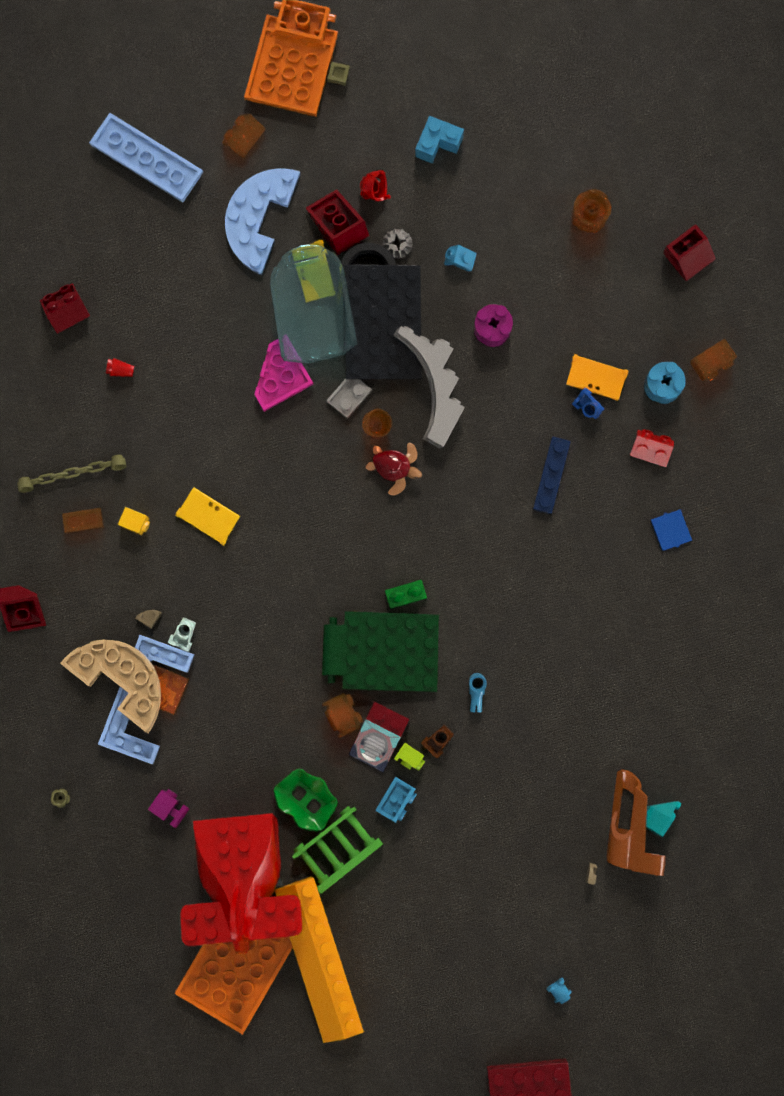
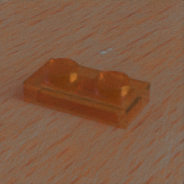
(83, 520)

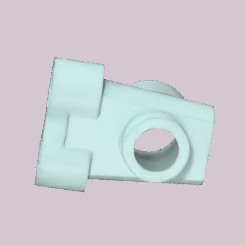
(181, 638)

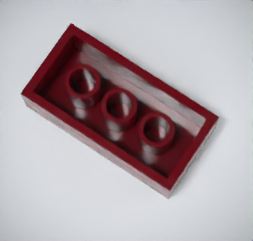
(530, 1079)

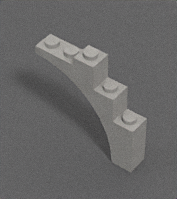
(442, 381)

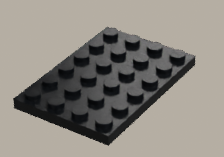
(381, 303)

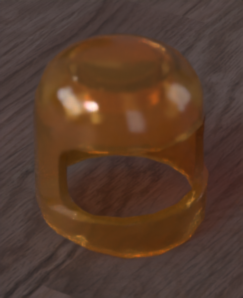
(378, 420)

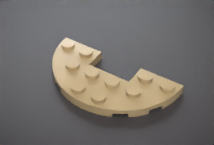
(126, 668)

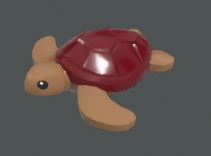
(395, 466)

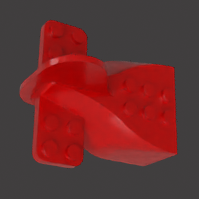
(239, 872)

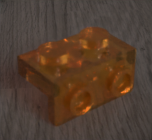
(243, 134)

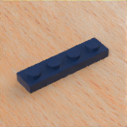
(551, 475)

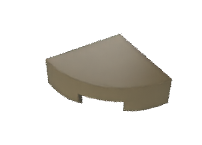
(149, 617)
(591, 877)

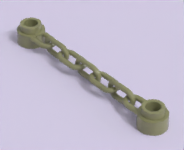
(26, 485)

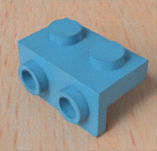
(395, 800)

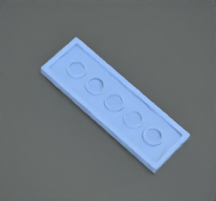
(146, 157)

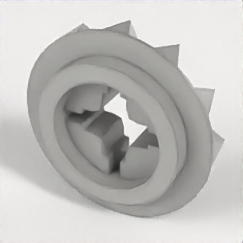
(404, 248)

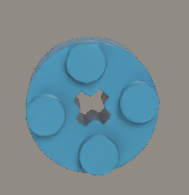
(669, 373)

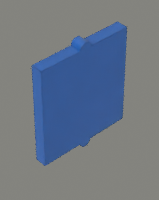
(671, 530)

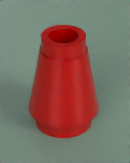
(119, 368)

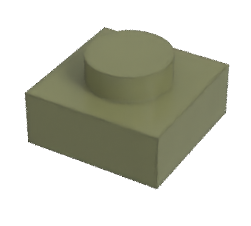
(338, 73)

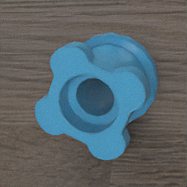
(559, 991)

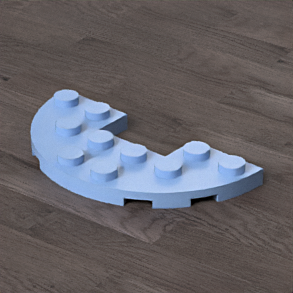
(248, 211)

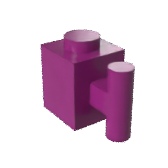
(165, 805)

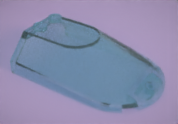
(312, 305)

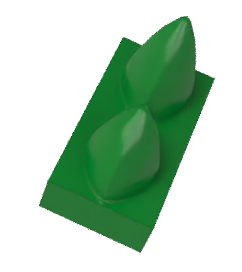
(405, 594)

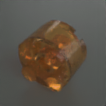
(589, 221)
(342, 715)

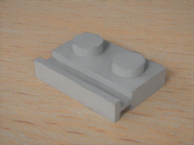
(349, 396)

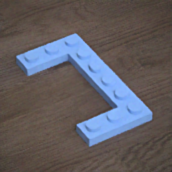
(113, 732)

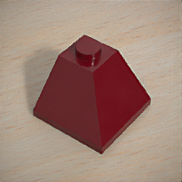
(20, 608)

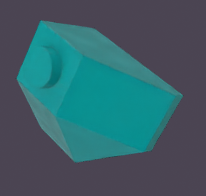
(661, 817)

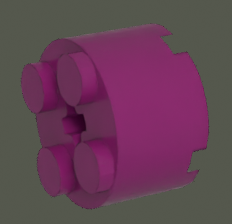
(485, 332)

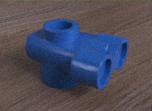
(585, 402)

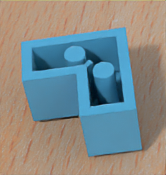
(436, 135)

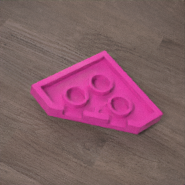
(279, 378)

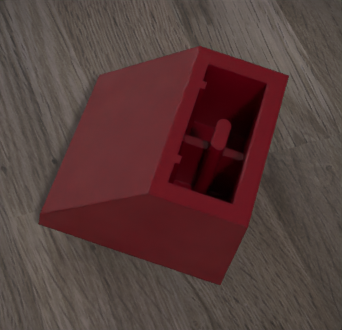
(690, 252)
(64, 307)

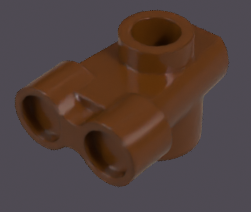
(435, 743)

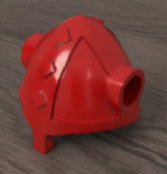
(374, 189)

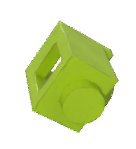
(410, 757)

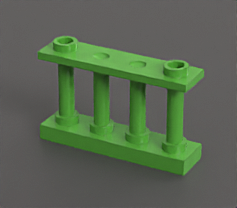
(339, 868)

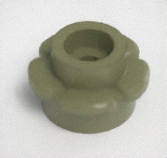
(55, 798)

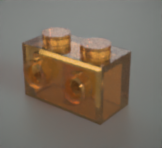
(713, 360)

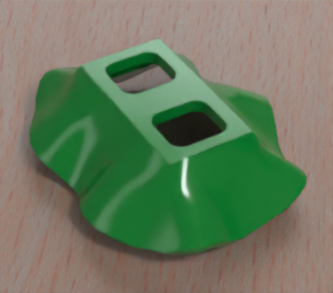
(316, 789)

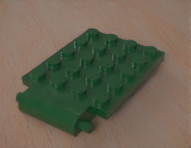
(382, 651)

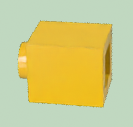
(134, 521)

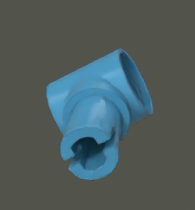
(476, 692)

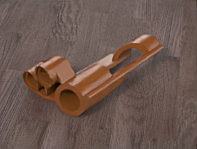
(626, 846)

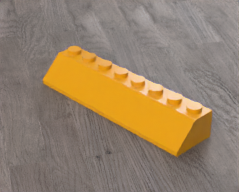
(322, 966)

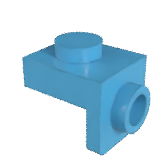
(460, 257)

